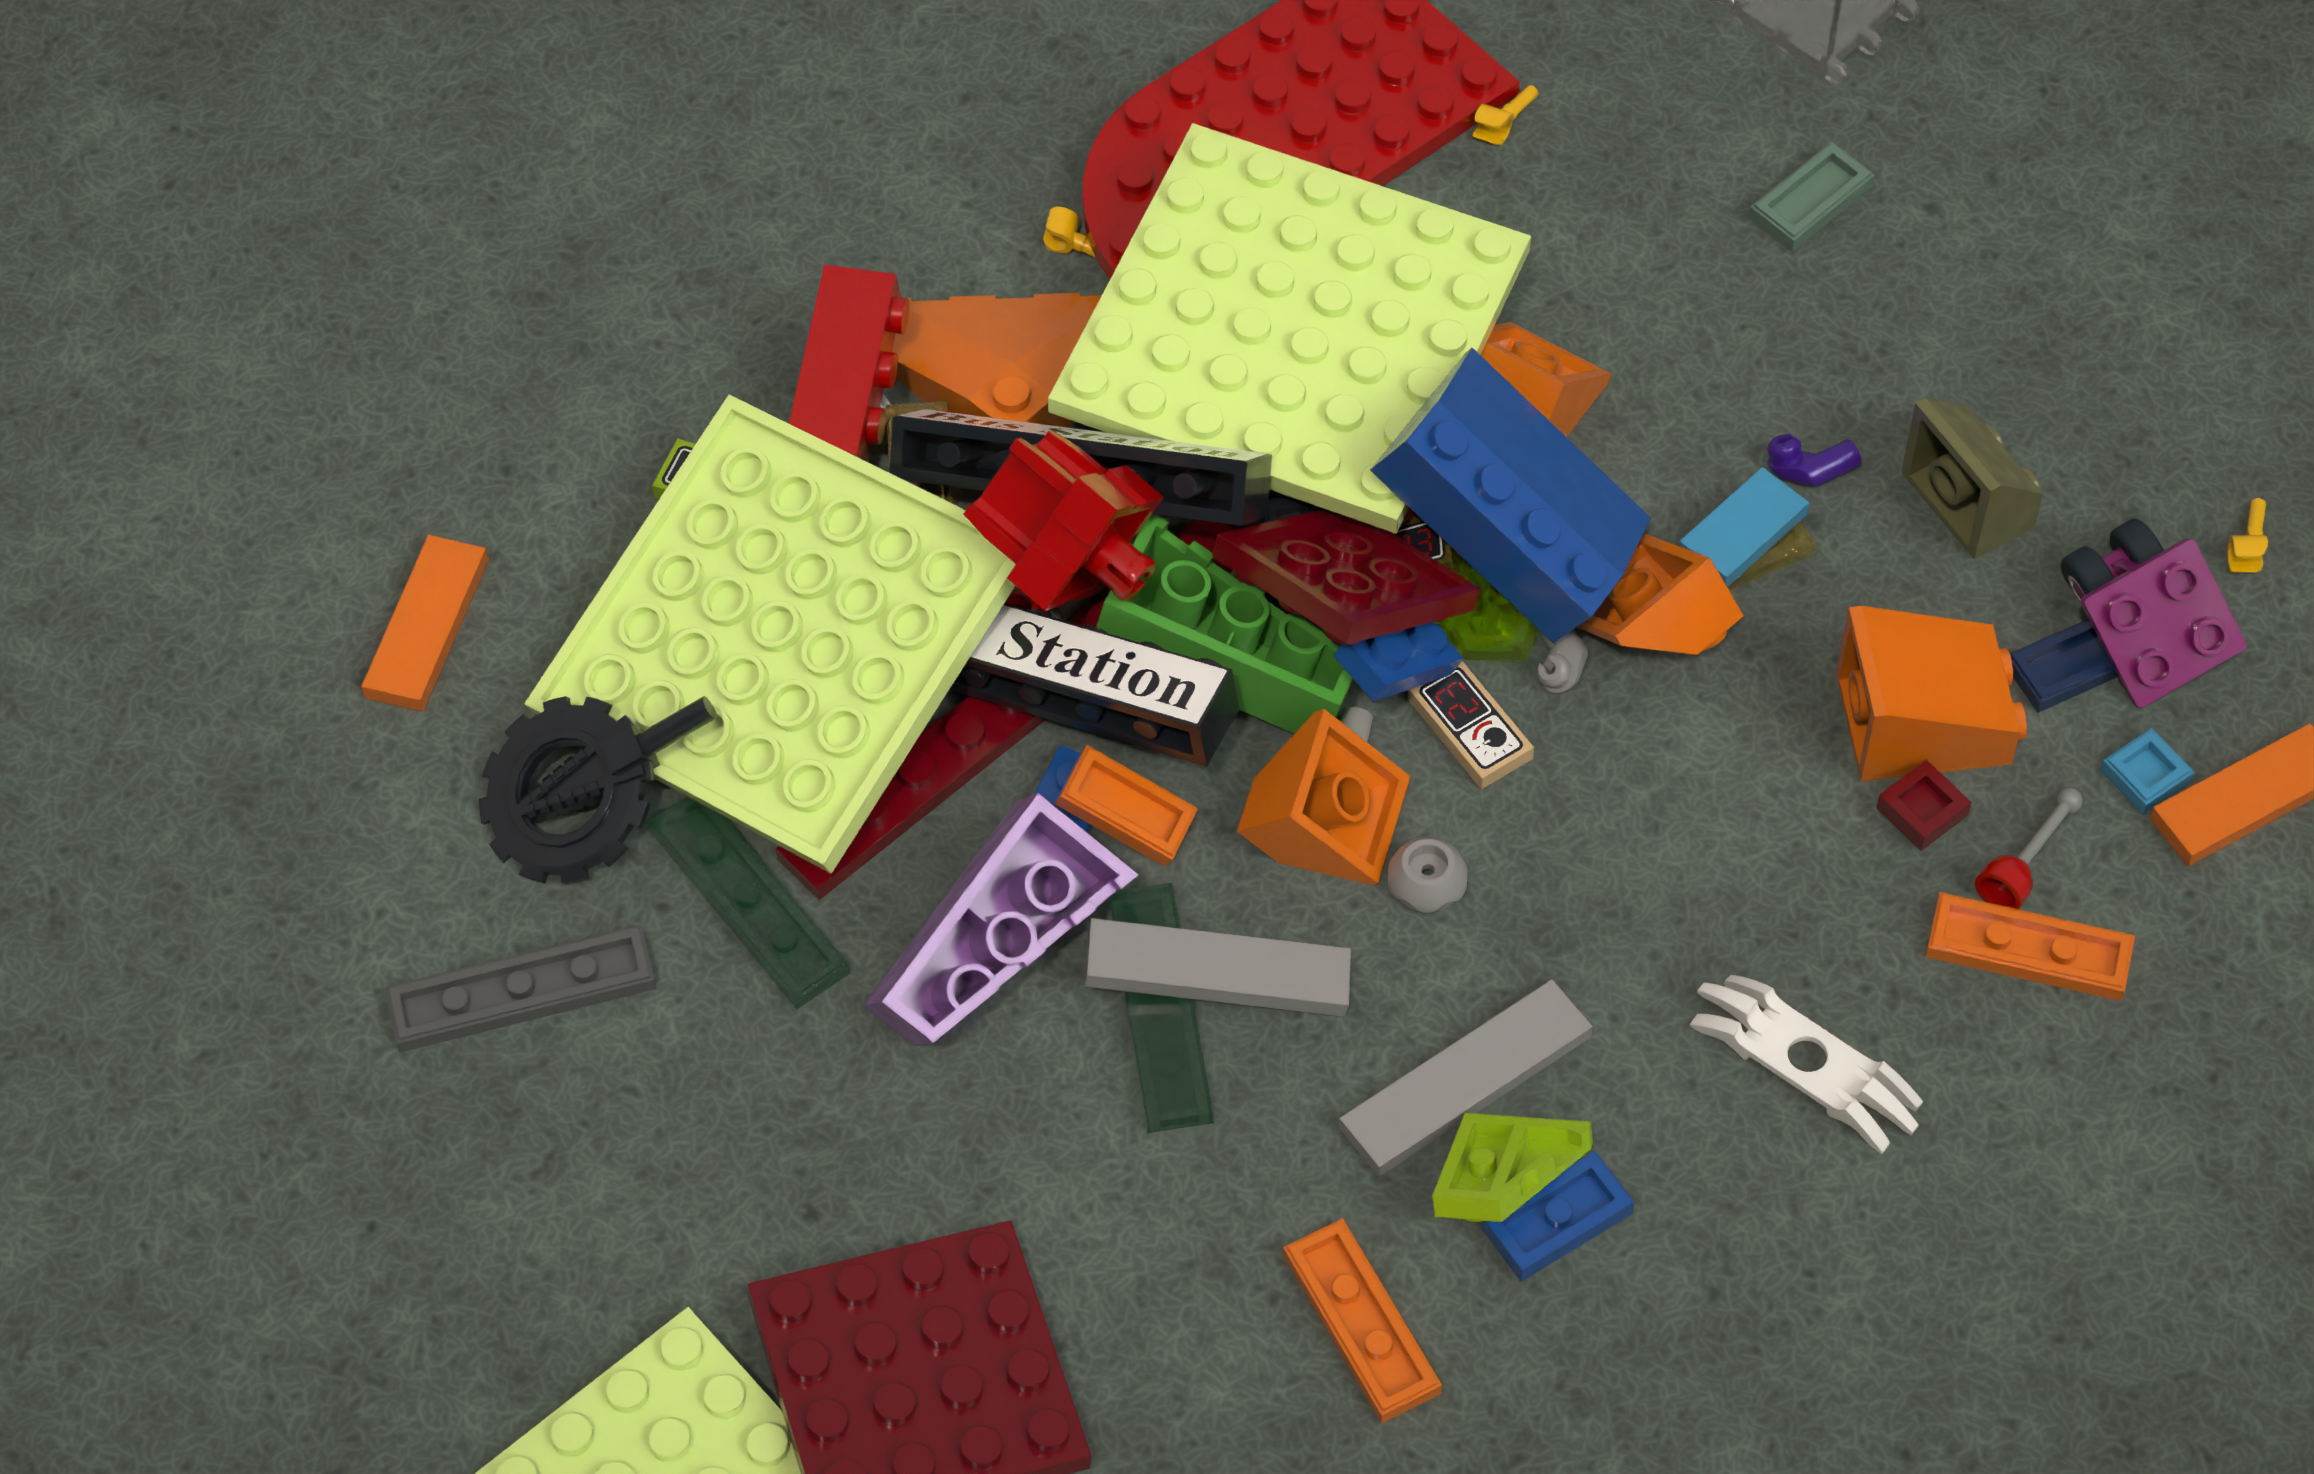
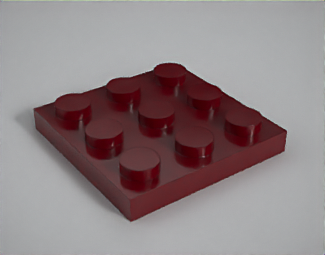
(1345, 575)

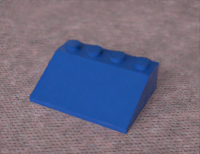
(1514, 497)

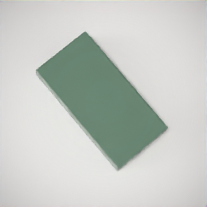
(1811, 196)

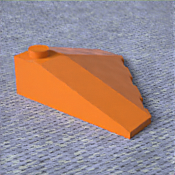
(992, 352)

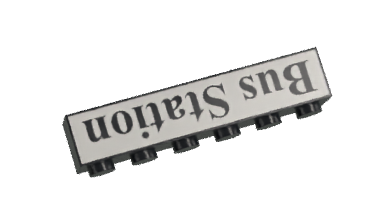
(1193, 478)
(1102, 684)

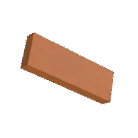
(425, 623)
(2239, 798)
(2030, 946)
(1362, 1320)

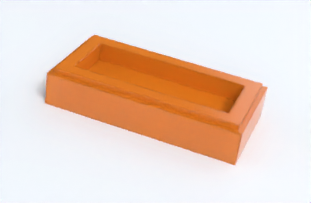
(1126, 806)

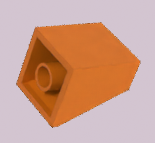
(1926, 692)

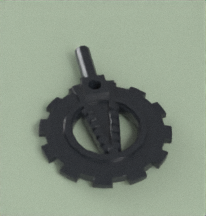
(609, 769)

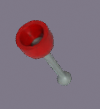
(2007, 877)

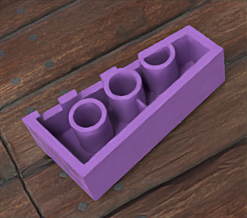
(1000, 915)

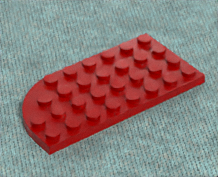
(1314, 79)

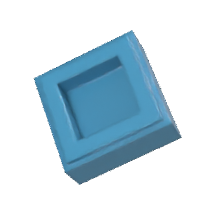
(2147, 771)

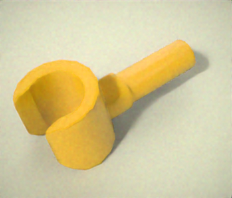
(1496, 123)
(1062, 233)
(2247, 550)

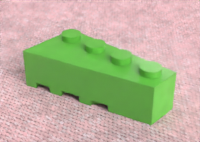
(1200, 611)

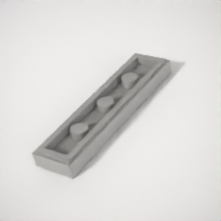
(1217, 967)
(1465, 1077)

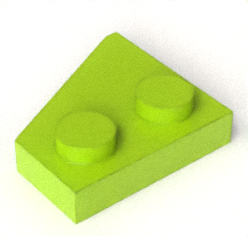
(1504, 1163)

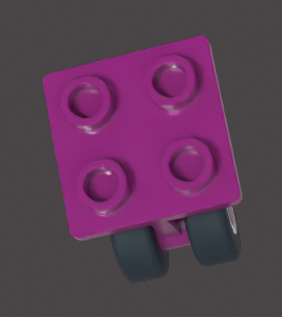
(2153, 610)

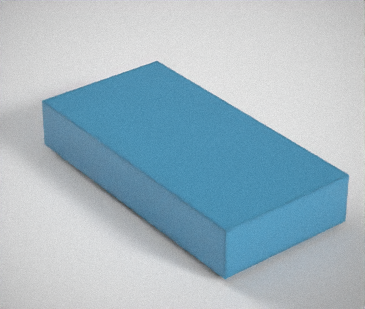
(1747, 524)

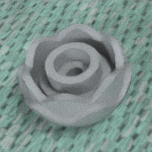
(1423, 891)

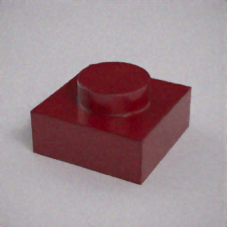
(1923, 805)

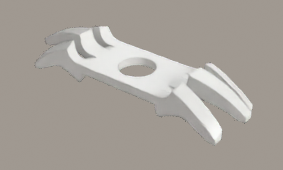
(1838, 1085)

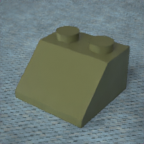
(1969, 476)

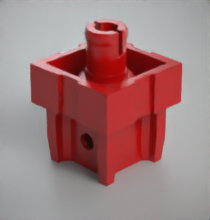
(1066, 522)

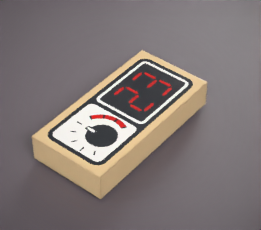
(1472, 726)

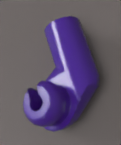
(1808, 468)

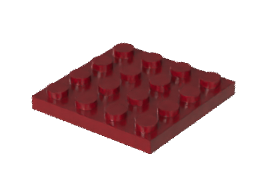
(920, 1362)

